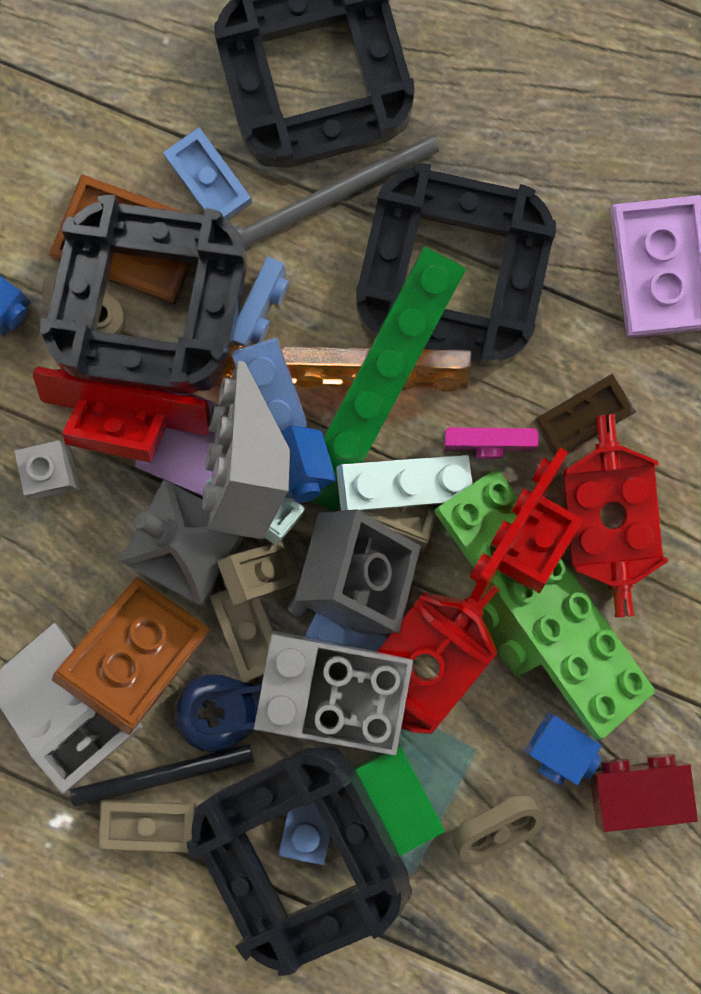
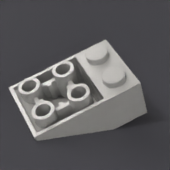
(245, 460)
(333, 693)
(54, 725)

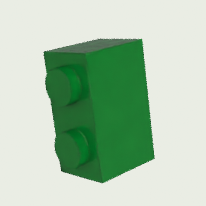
(399, 800)

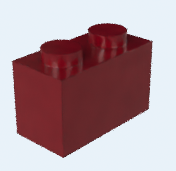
(643, 793)

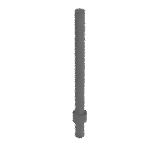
(337, 191)

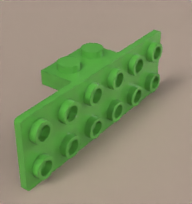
(548, 628)

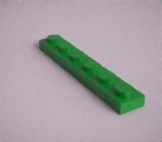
(389, 363)

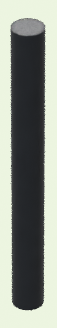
(161, 775)

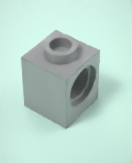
(47, 470)

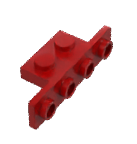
(119, 417)
(536, 538)

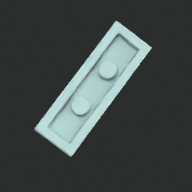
(402, 482)

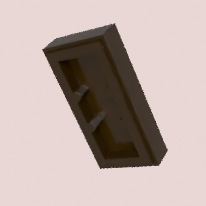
(574, 419)

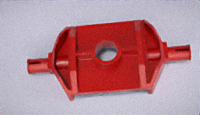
(635, 546)
(459, 641)

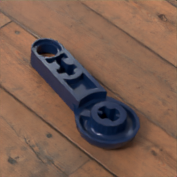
(240, 707)

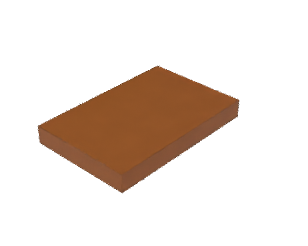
(143, 274)
(131, 655)

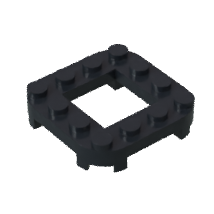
(327, 130)
(469, 205)
(153, 233)
(267, 931)

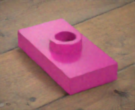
(490, 442)

